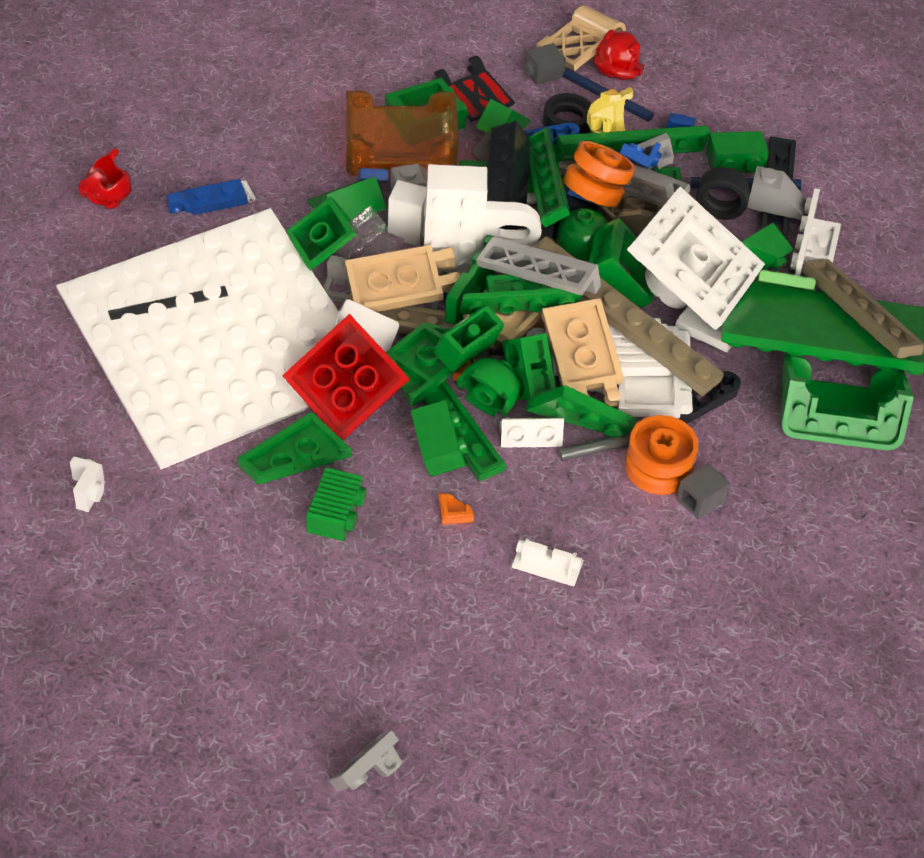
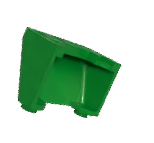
(845, 413)

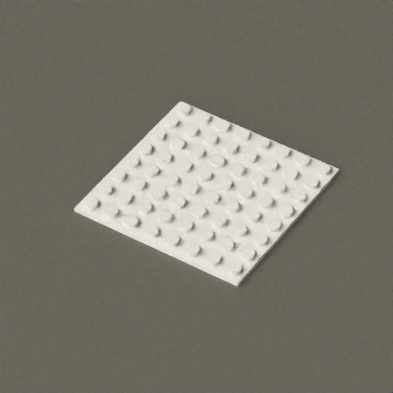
(211, 365)

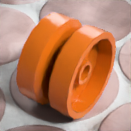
(599, 174)
(661, 454)

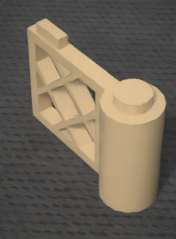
(591, 26)

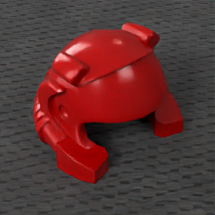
(619, 56)
(106, 182)

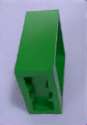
(420, 94)
(608, 248)

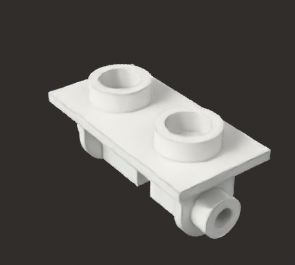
(531, 432)
(547, 563)

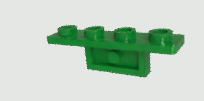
(513, 294)

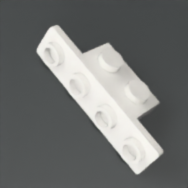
(818, 239)

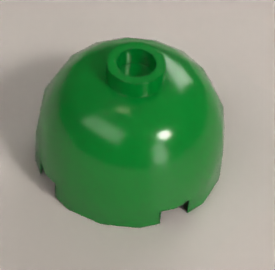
(577, 232)
(490, 386)

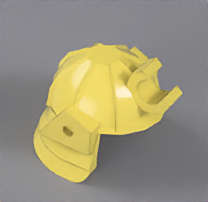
(608, 111)

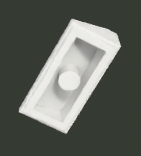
(376, 325)

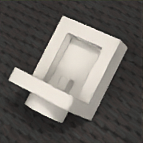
(89, 484)

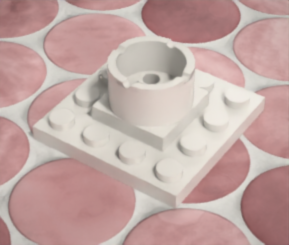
(694, 260)

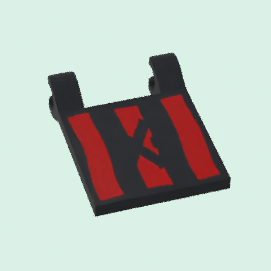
(476, 89)

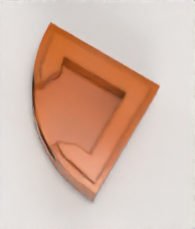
(453, 510)

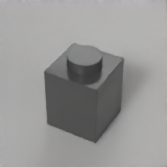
(544, 64)
(703, 491)

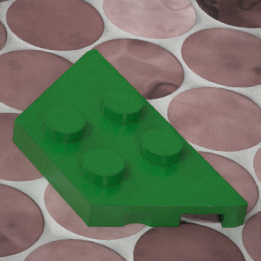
(419, 362)

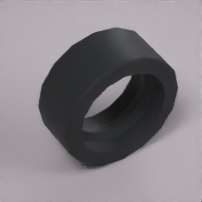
(567, 103)
(726, 178)

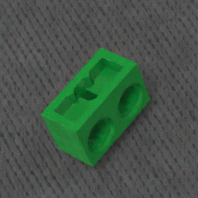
(531, 364)

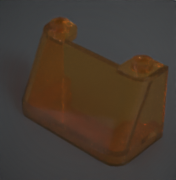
(400, 134)

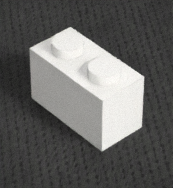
(407, 212)

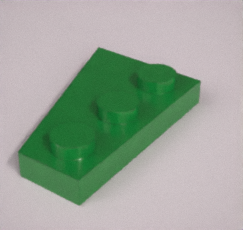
(467, 283)
(581, 411)
(293, 450)

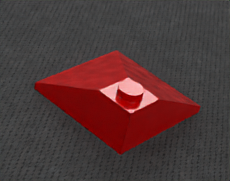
(345, 377)

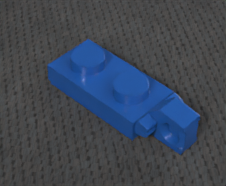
(208, 198)

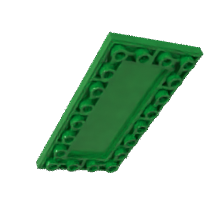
(815, 326)

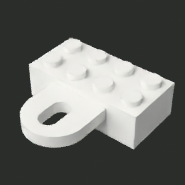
(462, 217)

